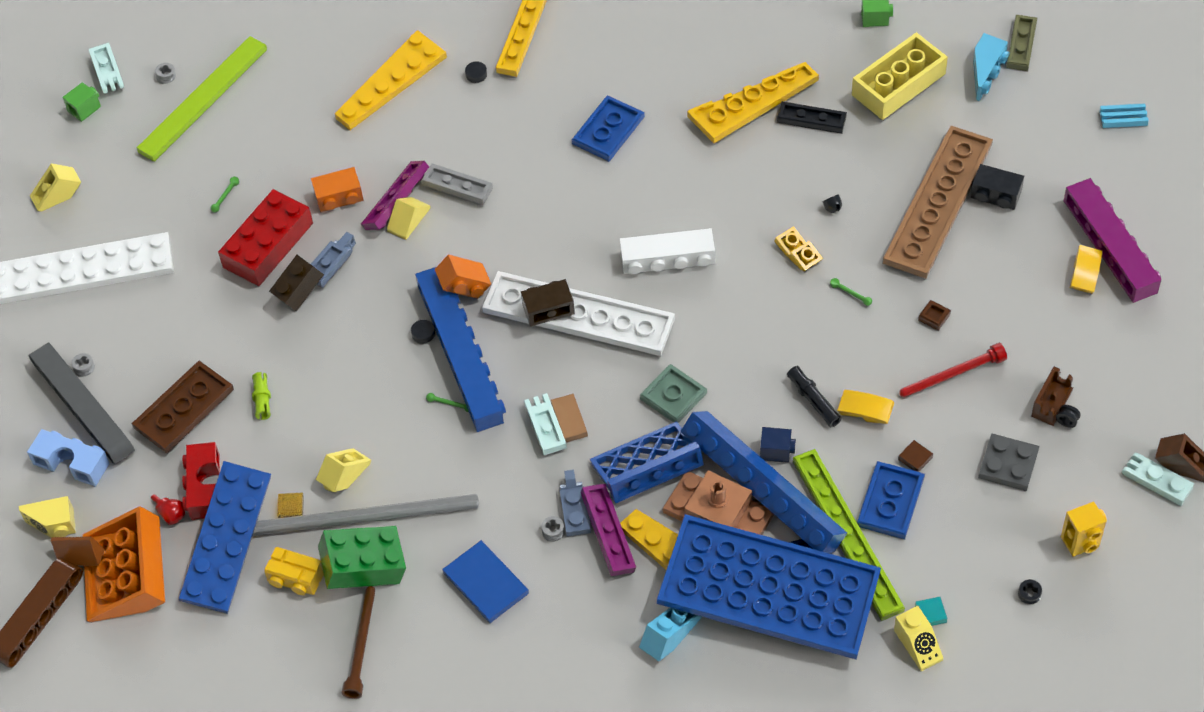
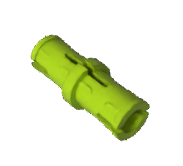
(261, 396)

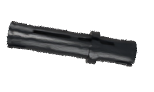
(807, 388)

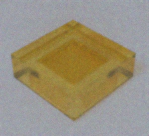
(290, 505)

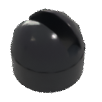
(833, 204)

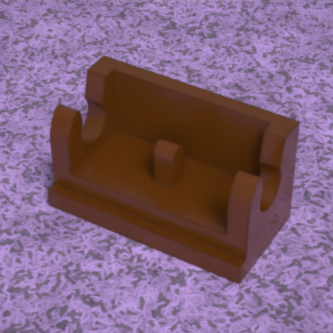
(1052, 396)

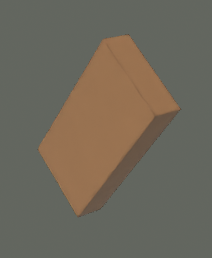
(569, 417)

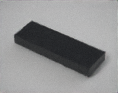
(812, 117)

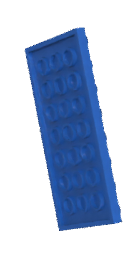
(769, 586)

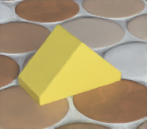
(406, 216)

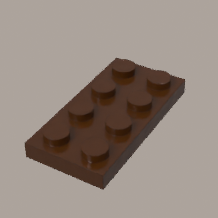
(182, 406)

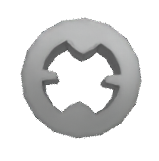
(165, 67)
(87, 368)
(546, 526)

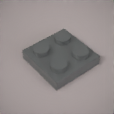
(1009, 462)

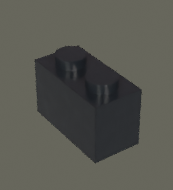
(997, 187)

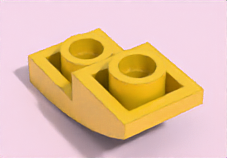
(797, 250)
(1086, 269)
(866, 405)

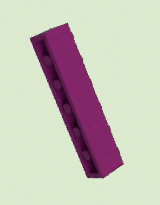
(1111, 237)

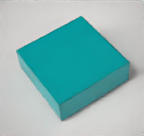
(933, 610)

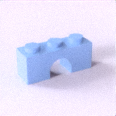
(52, 448)

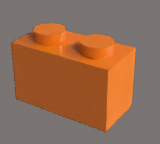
(337, 189)
(462, 276)

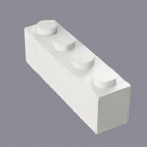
(667, 251)

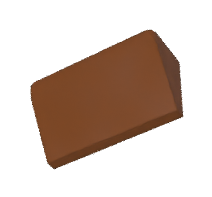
(78, 550)

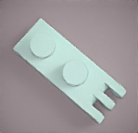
(106, 67)
(545, 425)
(1158, 478)

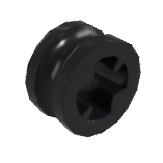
(1068, 416)
(1036, 587)

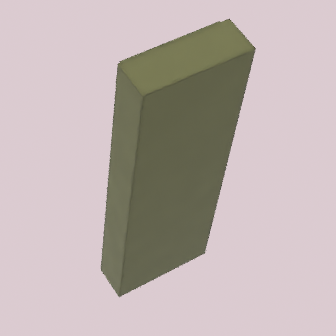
(1021, 42)

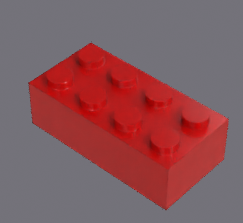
(265, 237)

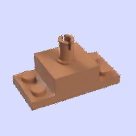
(717, 501)

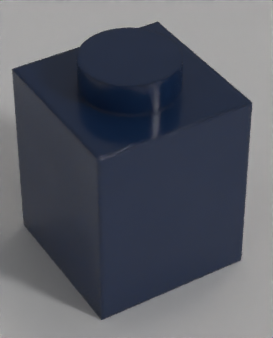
(776, 444)

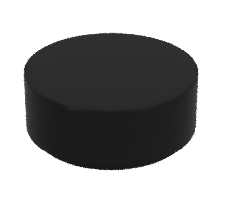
(476, 72)
(422, 331)

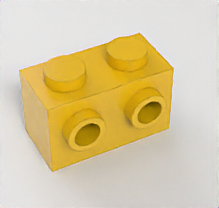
(1083, 529)

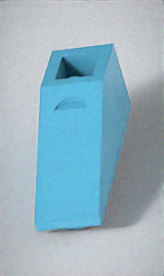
(987, 59)
(667, 632)

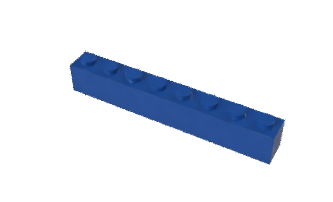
(461, 352)
(765, 482)

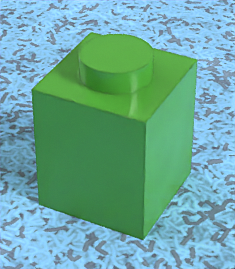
(876, 12)
(82, 101)

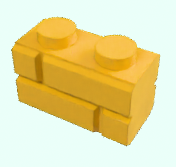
(294, 571)

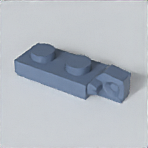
(333, 257)
(573, 506)

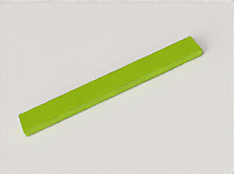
(201, 99)
(854, 545)

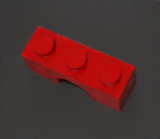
(200, 462)

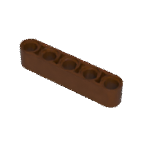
(37, 610)

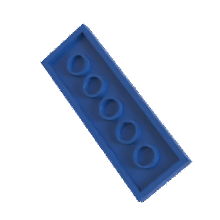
(225, 537)

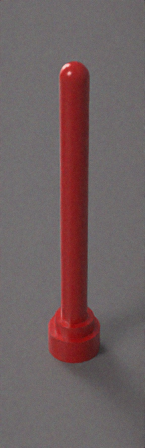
(995, 354)

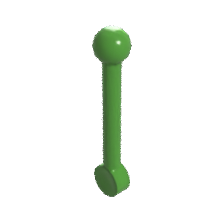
(234, 181)
(835, 283)
(431, 397)

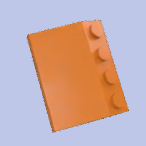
(130, 569)

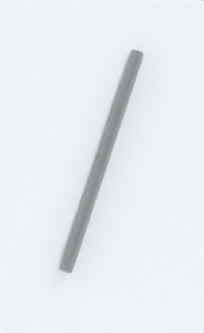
(366, 514)

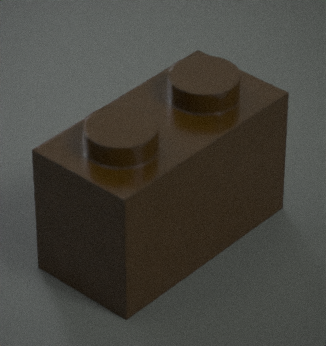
(296, 282)
(547, 302)

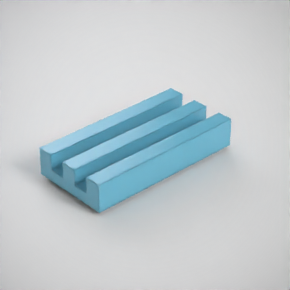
(1124, 113)

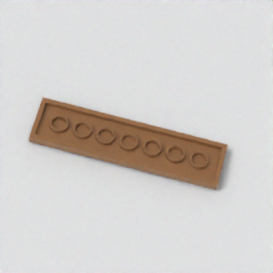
(937, 202)

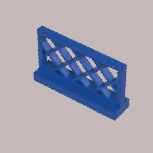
(651, 470)

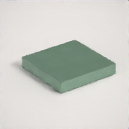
(673, 393)

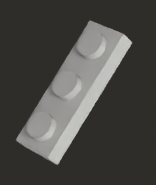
(457, 184)

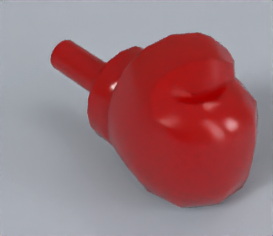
(169, 509)

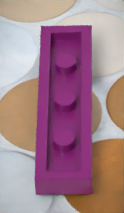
(399, 189)
(608, 529)

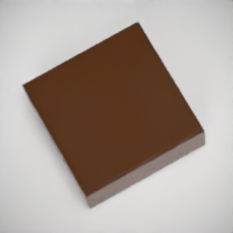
(934, 315)
(915, 456)

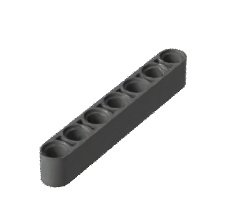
(81, 403)

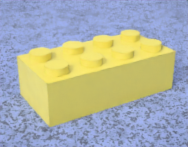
(899, 76)

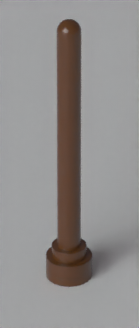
(353, 685)

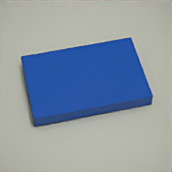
(608, 128)
(890, 500)
(485, 581)

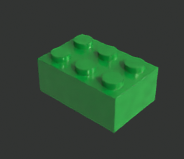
(361, 557)

